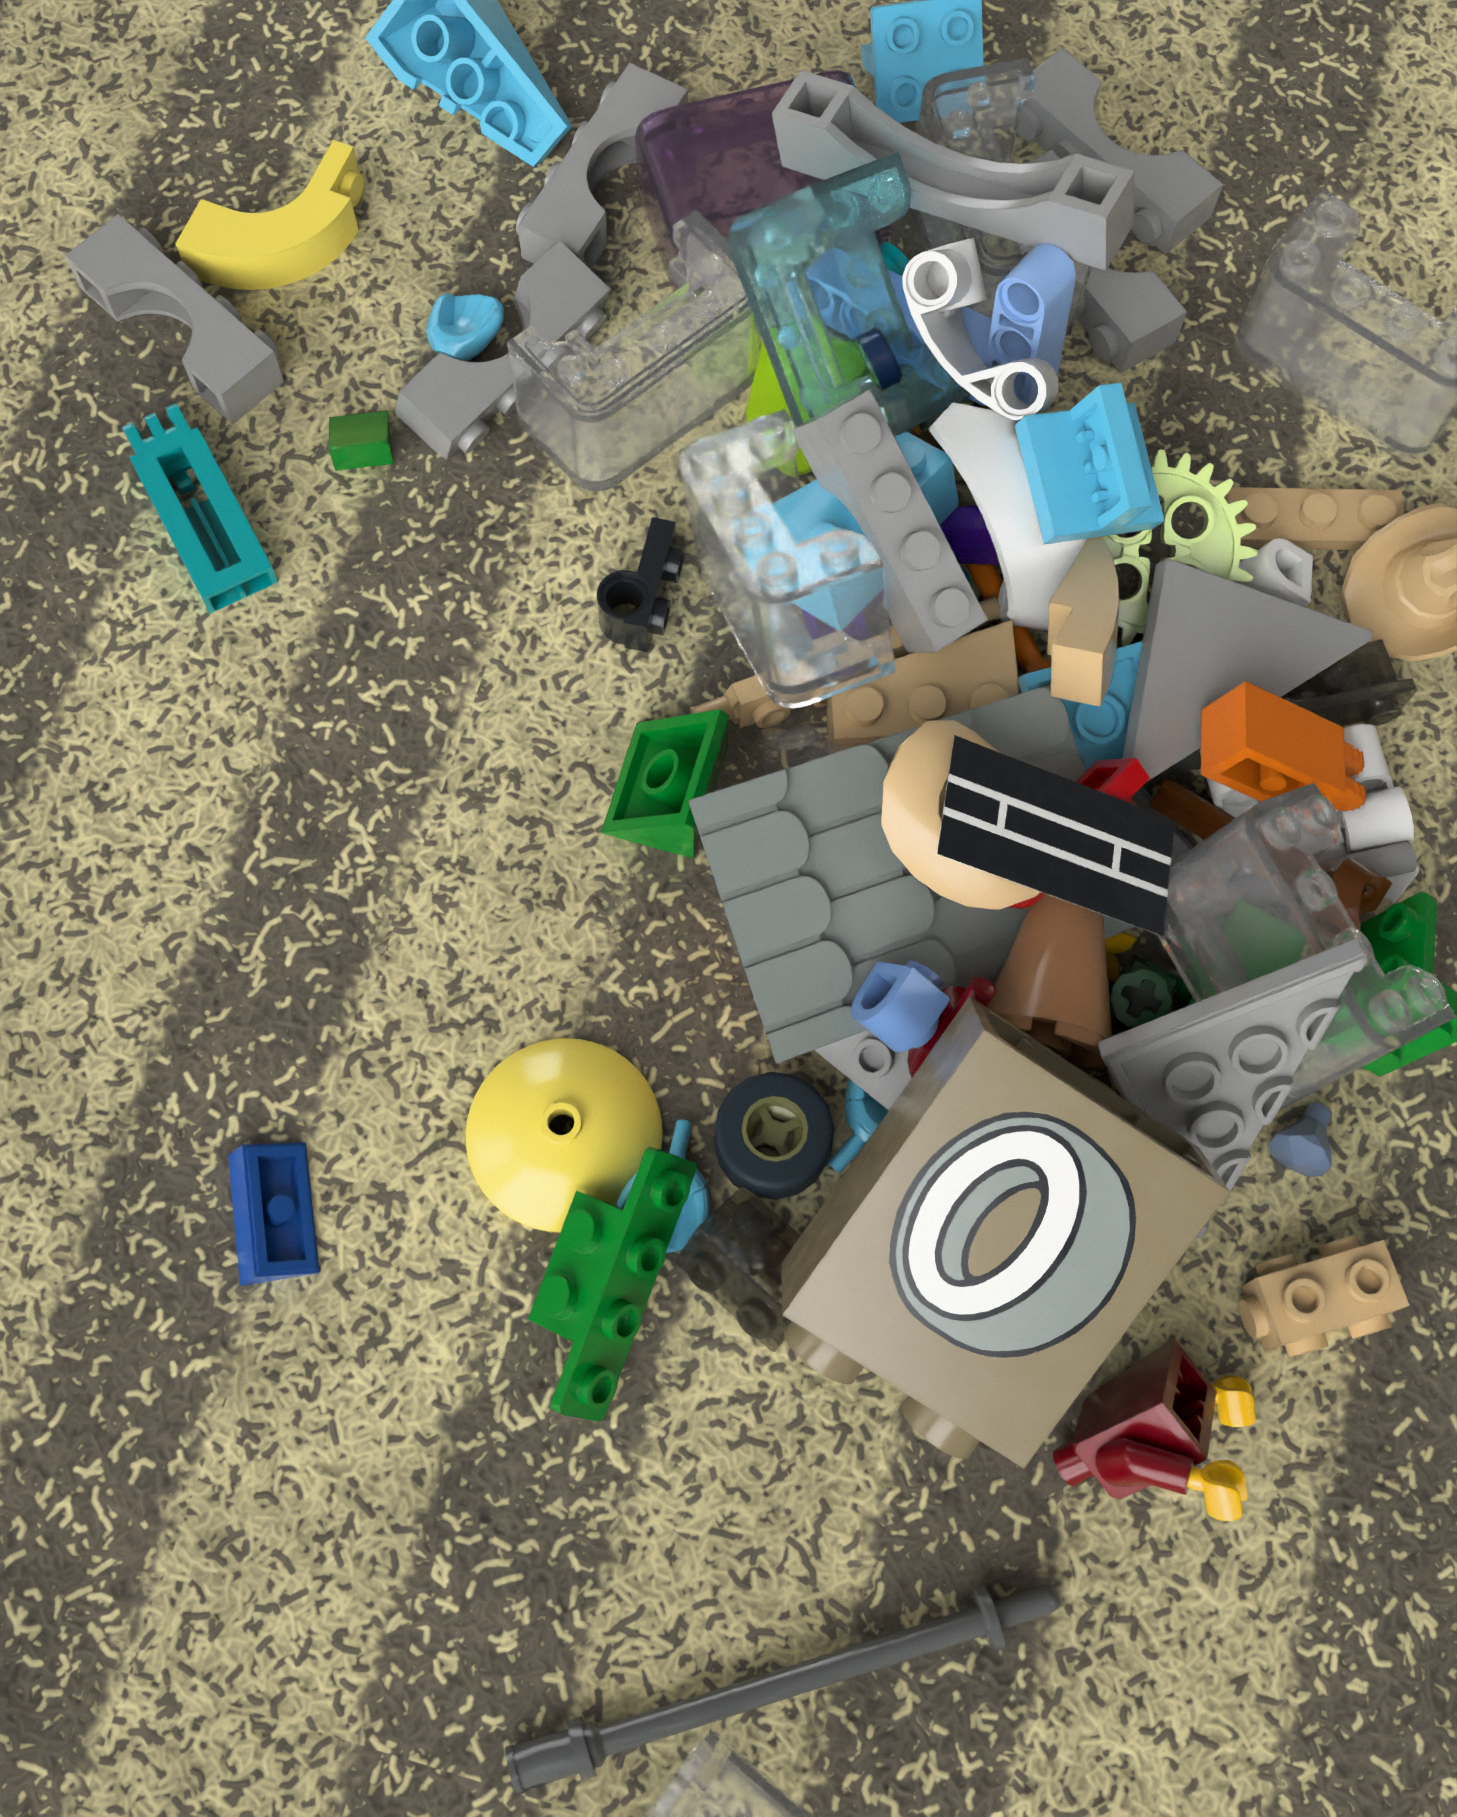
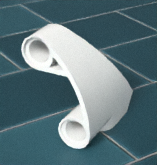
(935, 290)
(991, 463)
(1378, 823)

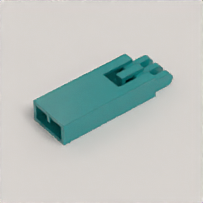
(210, 534)

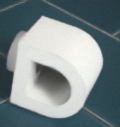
(1281, 571)

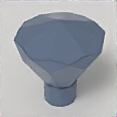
(1305, 1143)

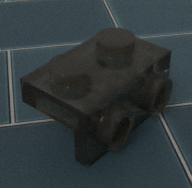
(1356, 689)
(739, 1263)

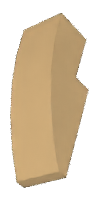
(1084, 626)

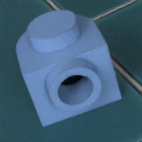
(900, 1004)

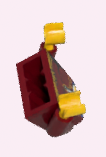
(1156, 1428)

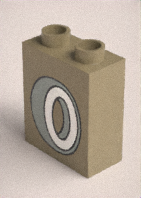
(994, 1239)

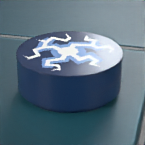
(879, 358)

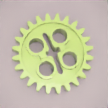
(1213, 550)

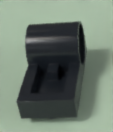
(645, 589)

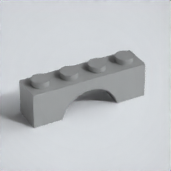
(1169, 189)
(566, 203)
(133, 277)
(1127, 312)
(457, 397)
(866, 470)

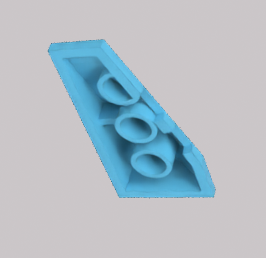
(476, 65)

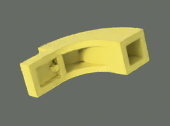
(279, 244)

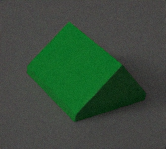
(663, 770)

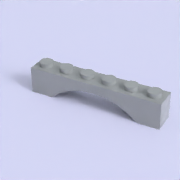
(1065, 202)

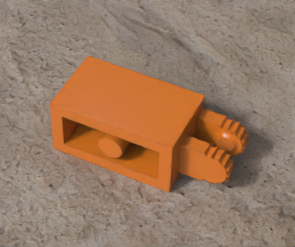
(1274, 746)

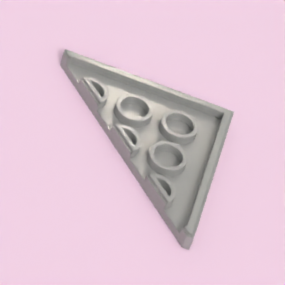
(1207, 640)
(1231, 1058)

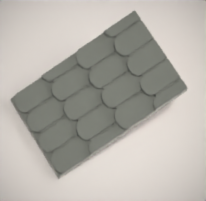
(825, 896)

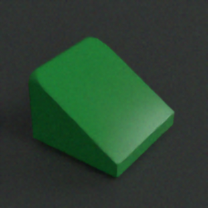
(360, 440)

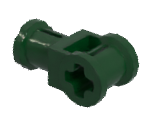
(1143, 992)

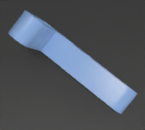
(1026, 317)

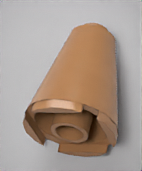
(1058, 981)

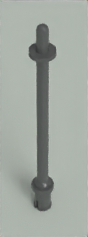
(586, 1745)

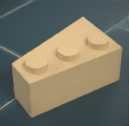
(928, 687)

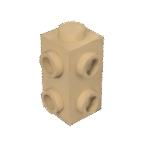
(1302, 1302)

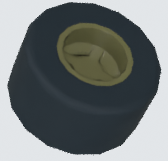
(769, 1112)

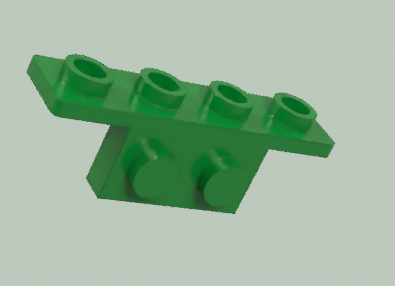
(605, 1277)

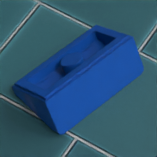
(272, 1212)

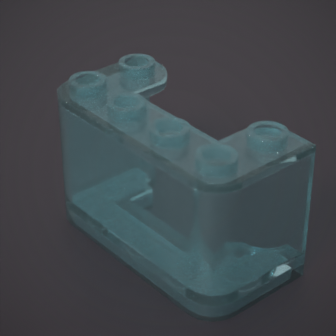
(822, 282)

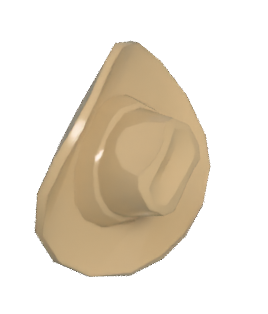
(1407, 584)
(913, 817)

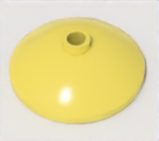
(537, 1172)

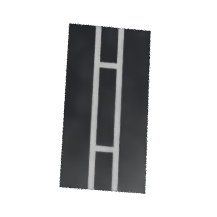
(1056, 836)

